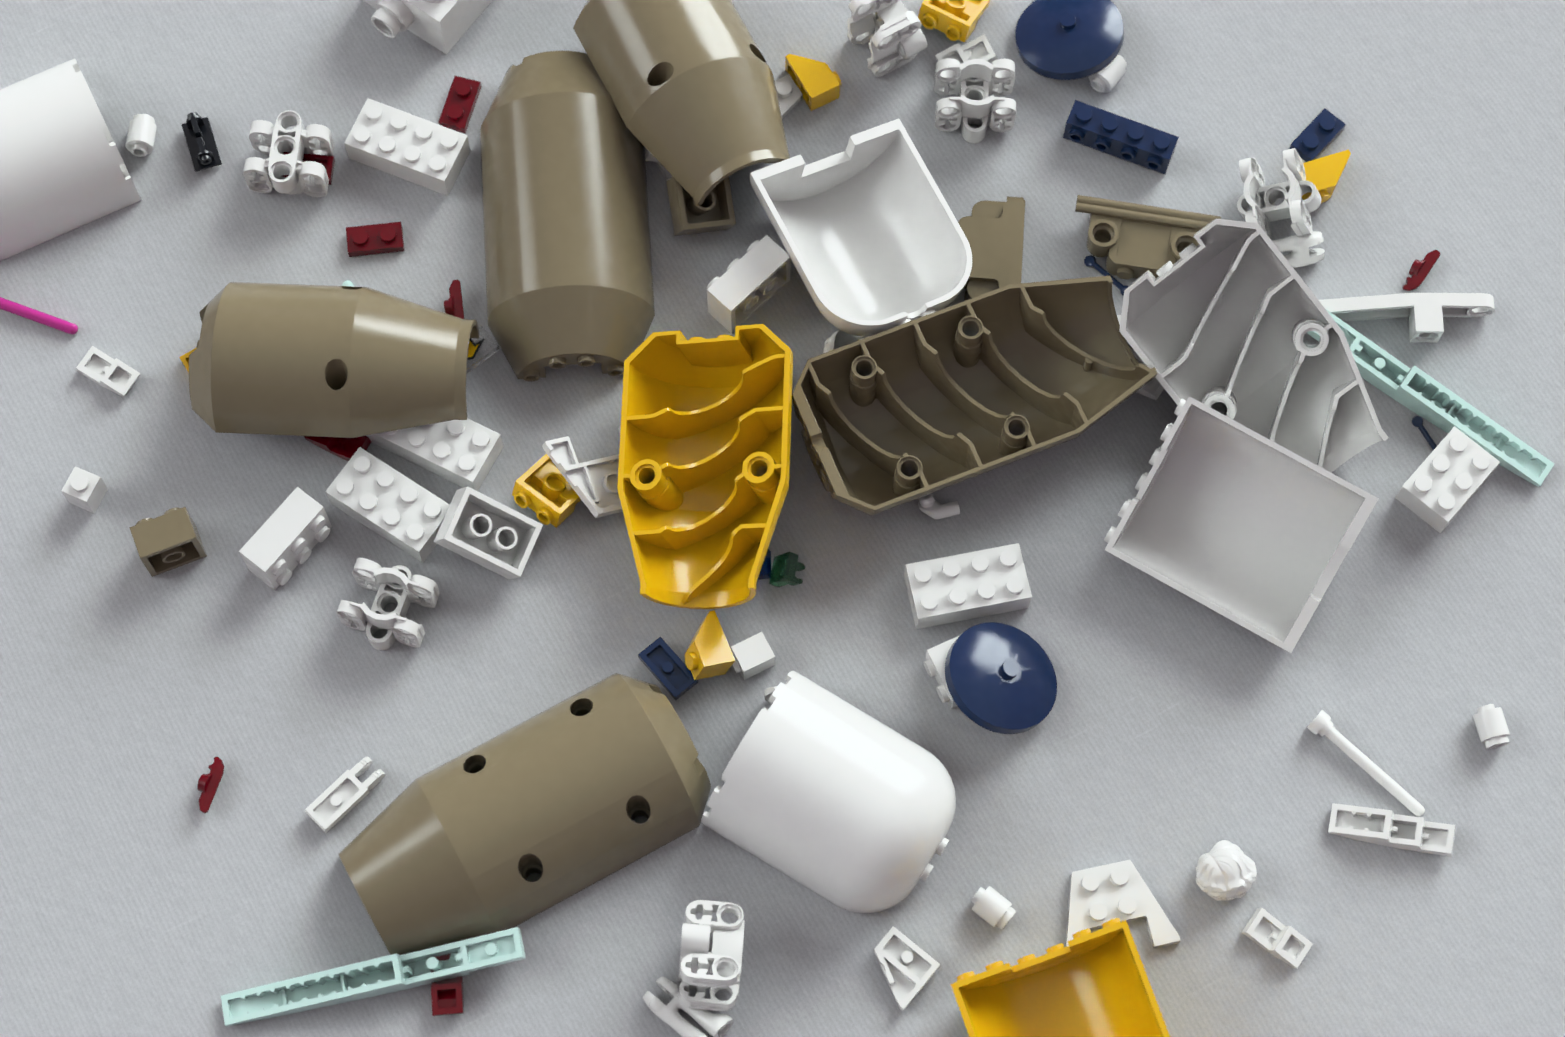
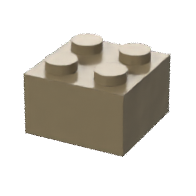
(713, 215)
(167, 541)

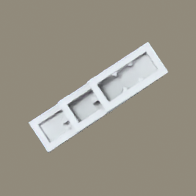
(1391, 829)

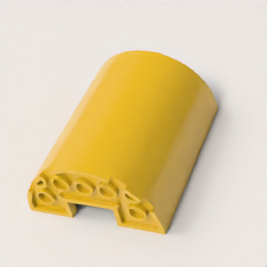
(1071, 991)

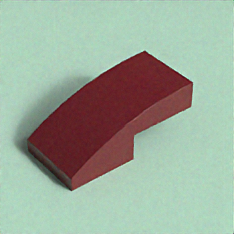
(340, 446)
(447, 994)

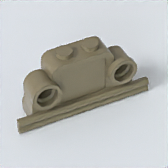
(1138, 235)
(996, 244)

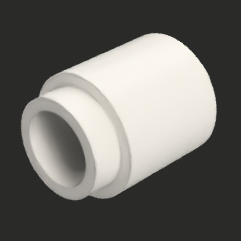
(1108, 77)
(141, 135)
(1491, 726)
(992, 907)

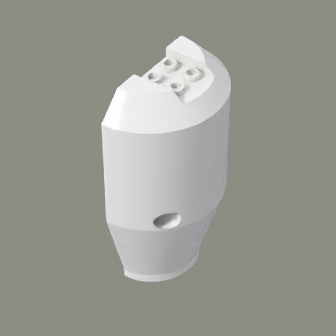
(1232, 332)

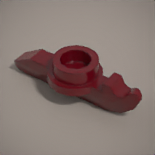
(1420, 270)
(454, 305)
(209, 783)

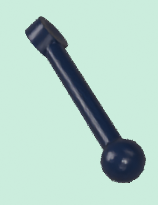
(1091, 261)
(1417, 421)

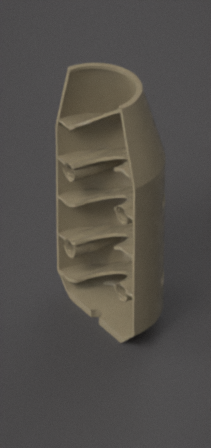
(964, 390)
(544, 801)

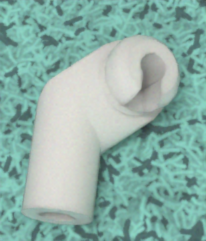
(935, 510)

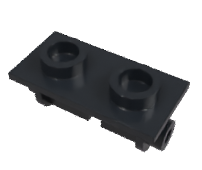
(201, 142)

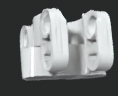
(891, 30)
(974, 103)
(273, 140)
(1262, 197)
(411, 590)
(710, 955)

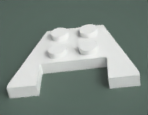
(591, 480)
(1113, 893)

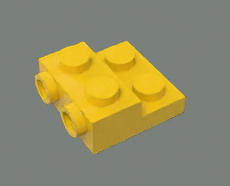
(952, 17)
(545, 492)

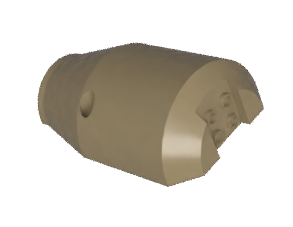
(687, 85)
(326, 361)

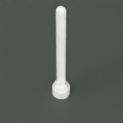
(1323, 726)

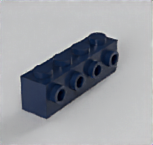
(1120, 137)

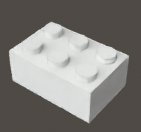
(748, 283)
(1447, 479)
(488, 533)
(286, 539)

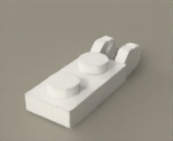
(343, 795)

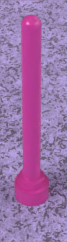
(38, 316)

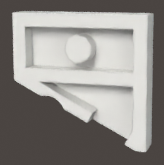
(904, 966)

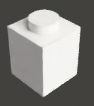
(84, 489)
(752, 656)

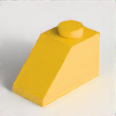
(814, 80)
(1326, 173)
(709, 650)

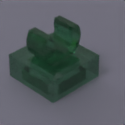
(784, 570)

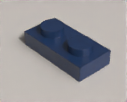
(1318, 135)
(667, 668)

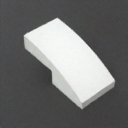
(975, 49)
(107, 372)
(1277, 938)

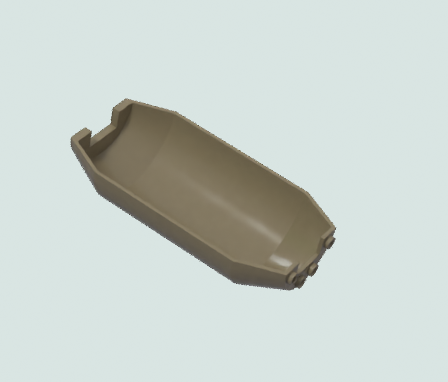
(564, 220)

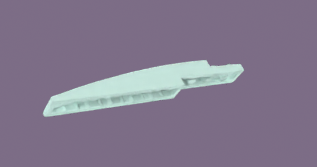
(1441, 406)
(372, 977)

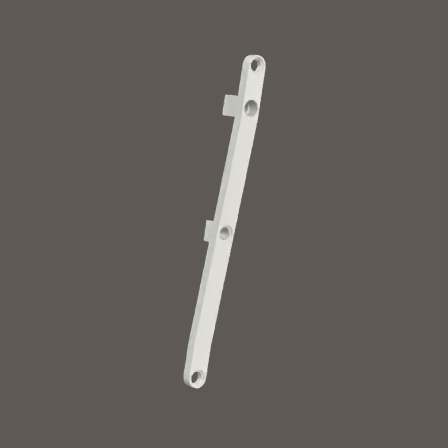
(1423, 310)

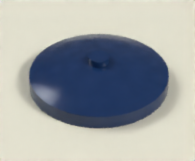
(1069, 37)
(1000, 678)

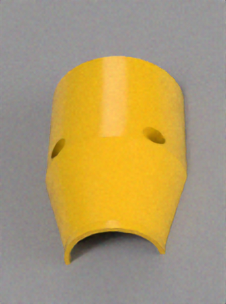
(704, 462)

